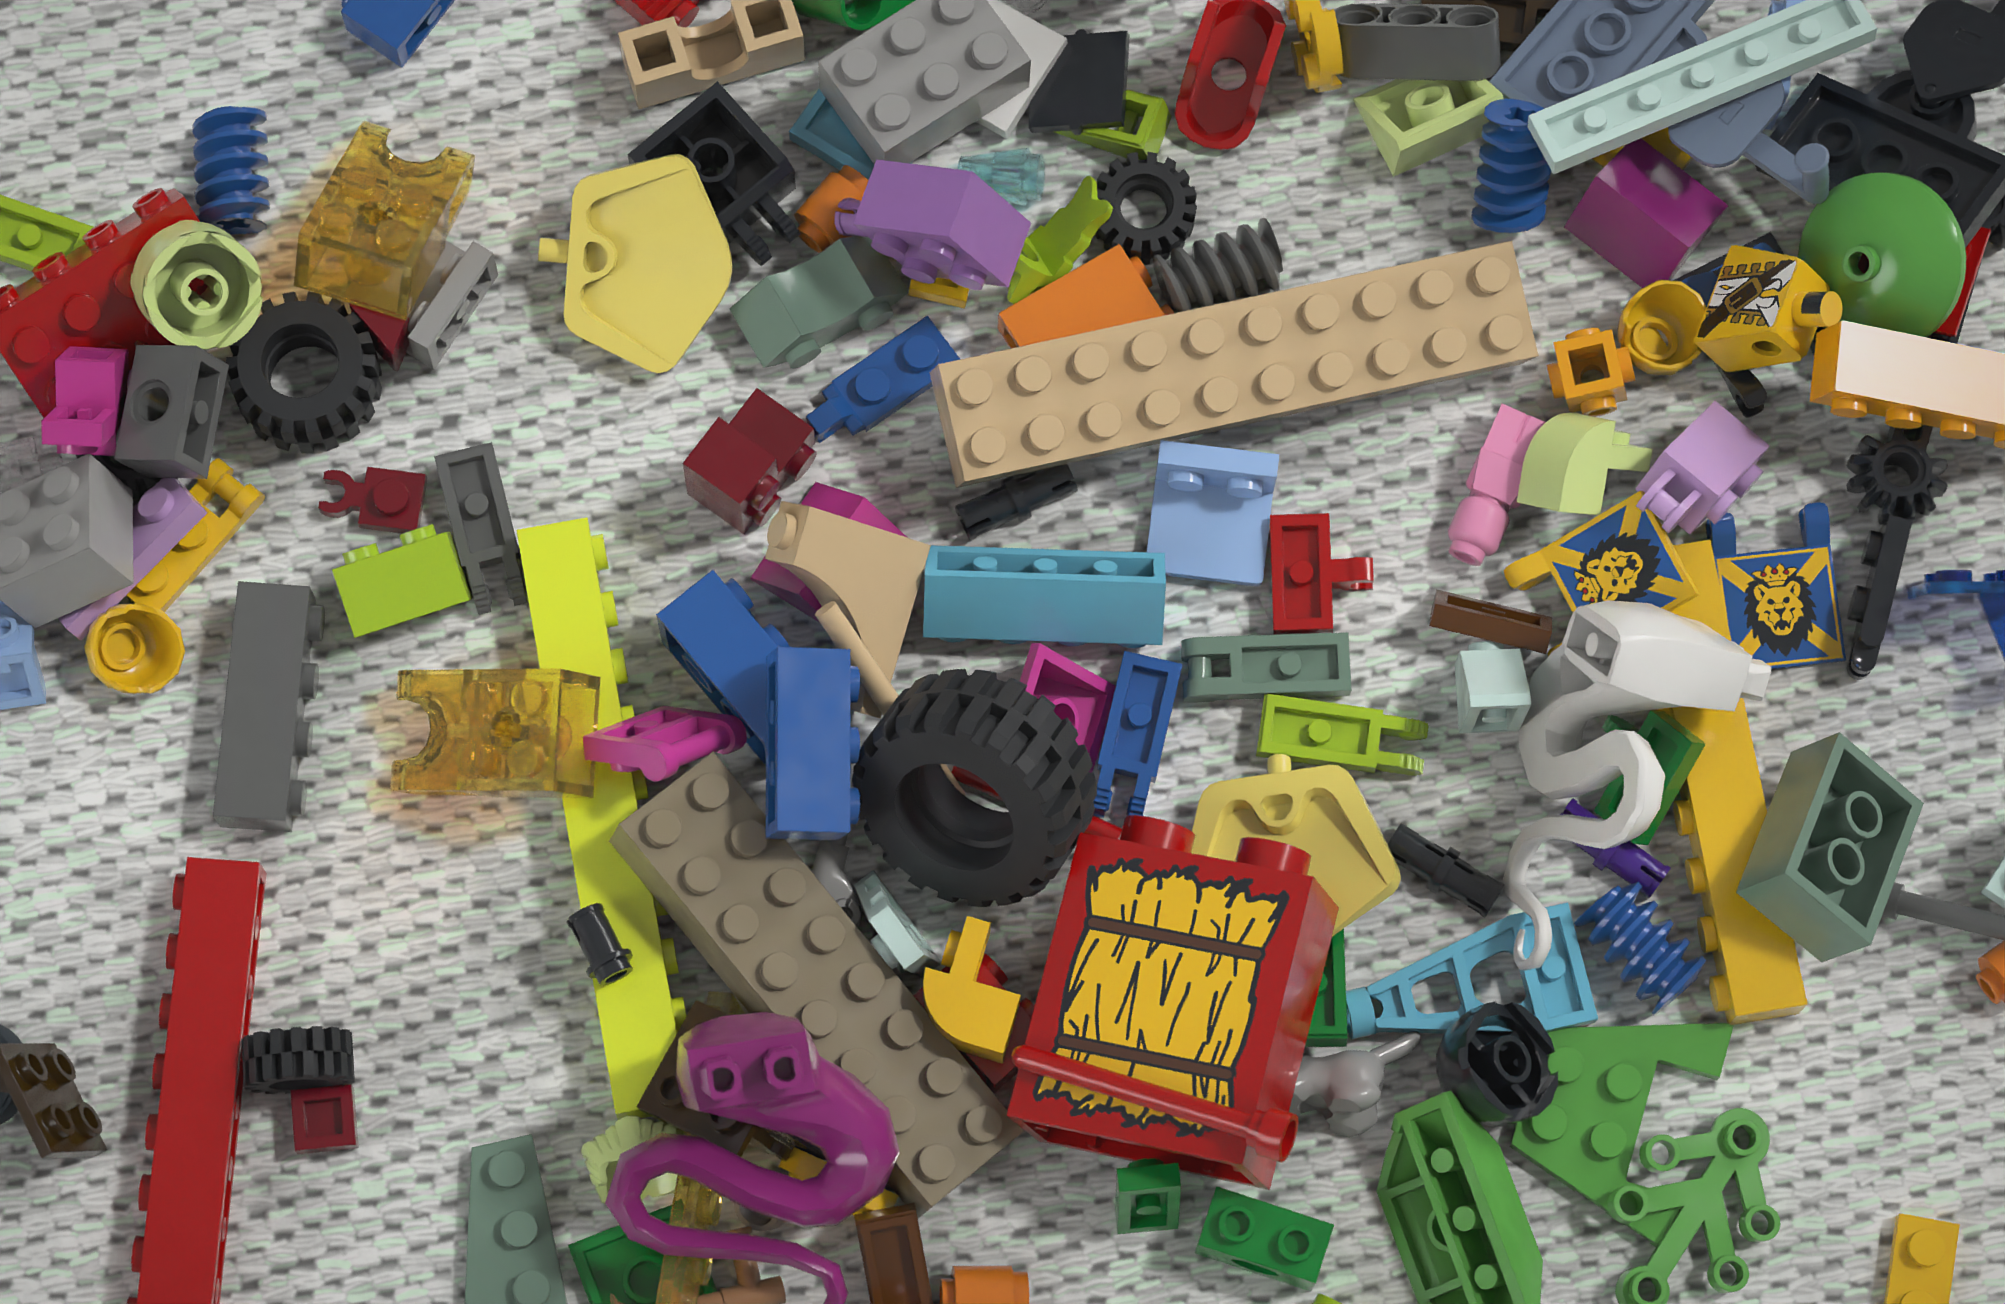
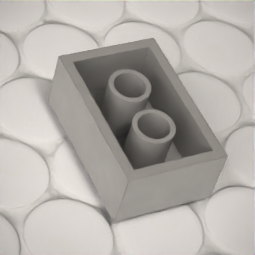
(923, 76)

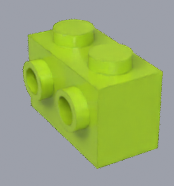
(401, 582)

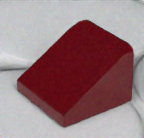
(387, 334)

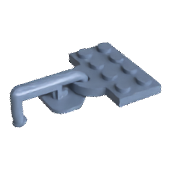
(1602, 40)

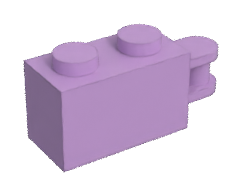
(1703, 471)

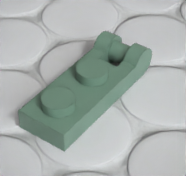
(1268, 665)

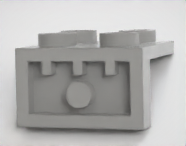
(448, 300)

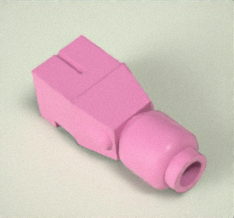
(1493, 487)

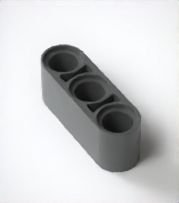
(1419, 41)

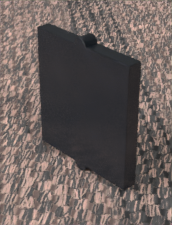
(1084, 85)

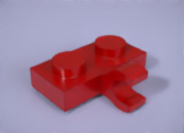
(1306, 573)

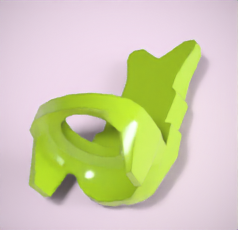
(1057, 245)

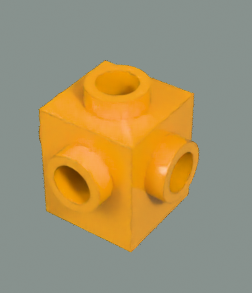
(1587, 351)

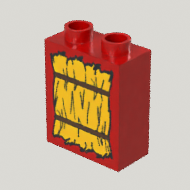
(1182, 980)

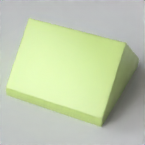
(1424, 118)

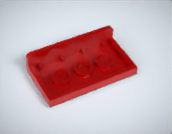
(85, 297)

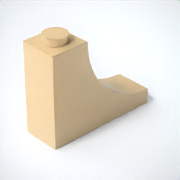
(858, 567)

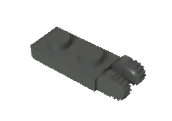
(480, 520)

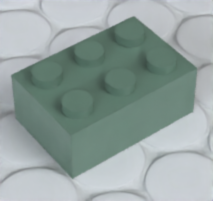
(1830, 847)

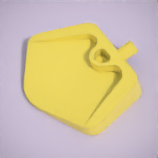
(642, 261)
(1310, 810)

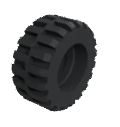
(1006, 742)

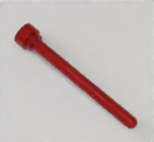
(1267, 1131)

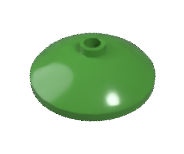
(1910, 247)

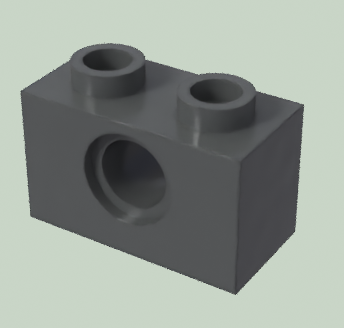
(171, 411)

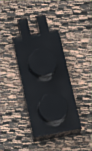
(1872, 604)

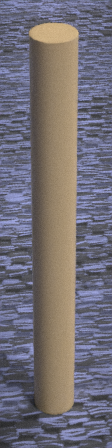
(870, 673)

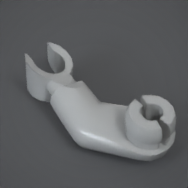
(829, 870)

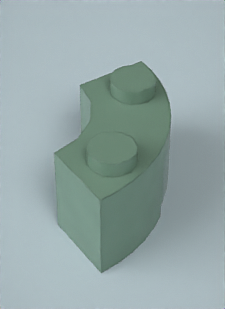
(818, 302)

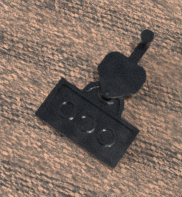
(1950, 55)

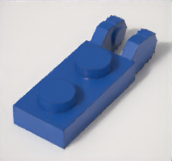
(1136, 727)

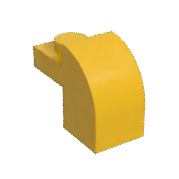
(966, 1012)

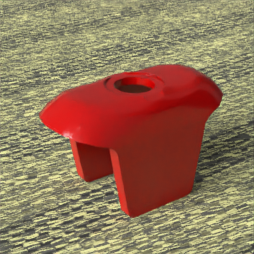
(1236, 31)

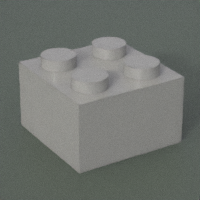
(65, 540)

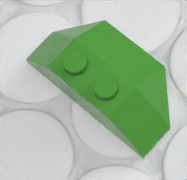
(1456, 1210)

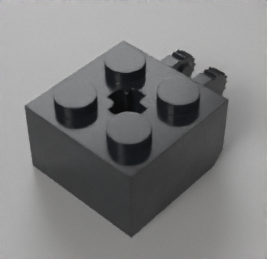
(755, 171)

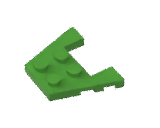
(1600, 1104)

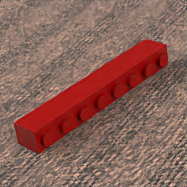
(199, 1082)

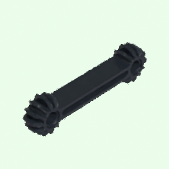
(1906, 453)

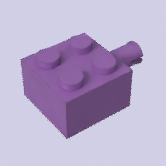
(937, 224)

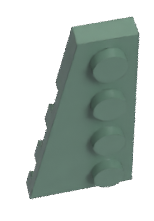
(510, 1229)

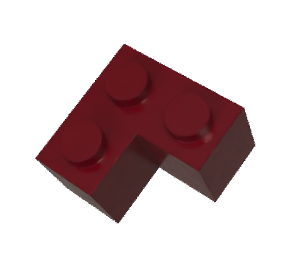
(747, 461)

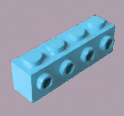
(1044, 595)

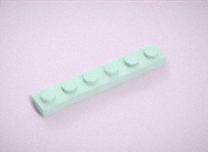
(1698, 79)

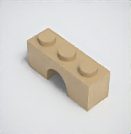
(681, 61)

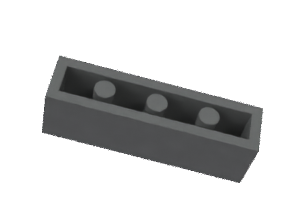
(266, 707)

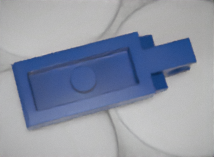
(882, 381)

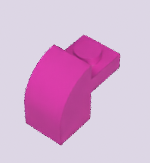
(88, 401)

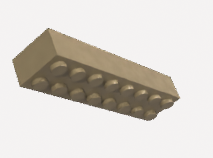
(800, 956)

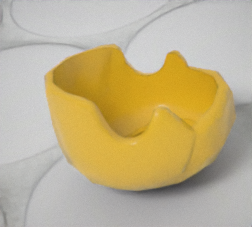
(1672, 310)
(134, 648)

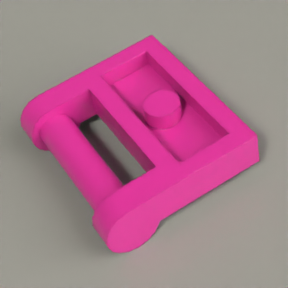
(664, 740)

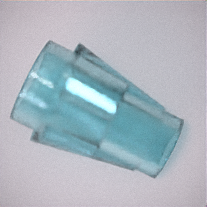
(1011, 173)

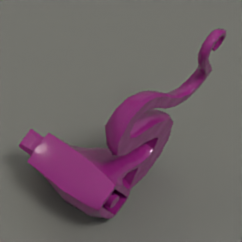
(772, 1077)

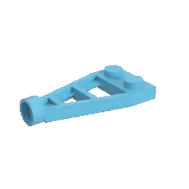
(1554, 992)

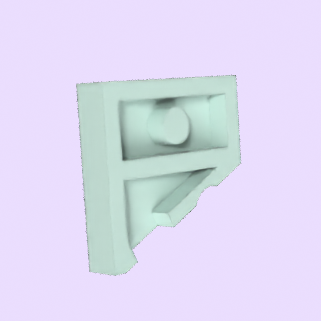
(897, 936)

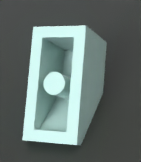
(1491, 688)

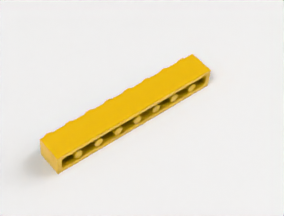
(1723, 815)

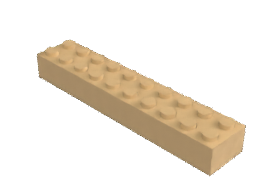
(1233, 364)

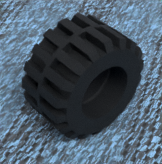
(313, 417)

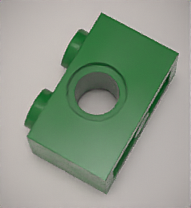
(1264, 1239)

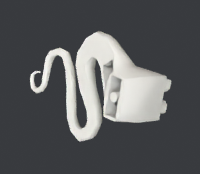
(1613, 663)

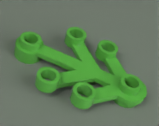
(1700, 1203)

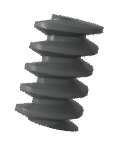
(1220, 270)

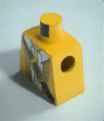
(1764, 310)

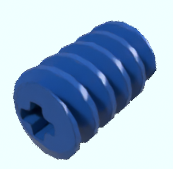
(227, 169)
(1512, 171)
(1642, 945)

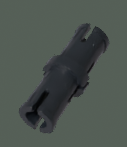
(1015, 499)
(1444, 870)

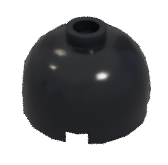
(1497, 1074)

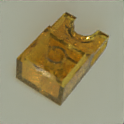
(381, 224)
(501, 733)

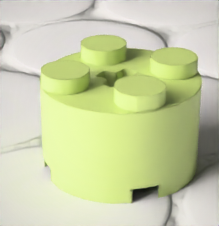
(210, 254)

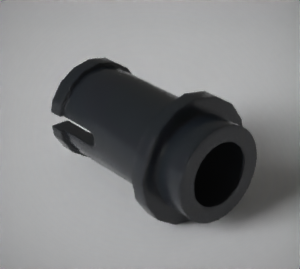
(600, 945)

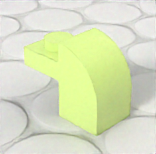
(1571, 460)

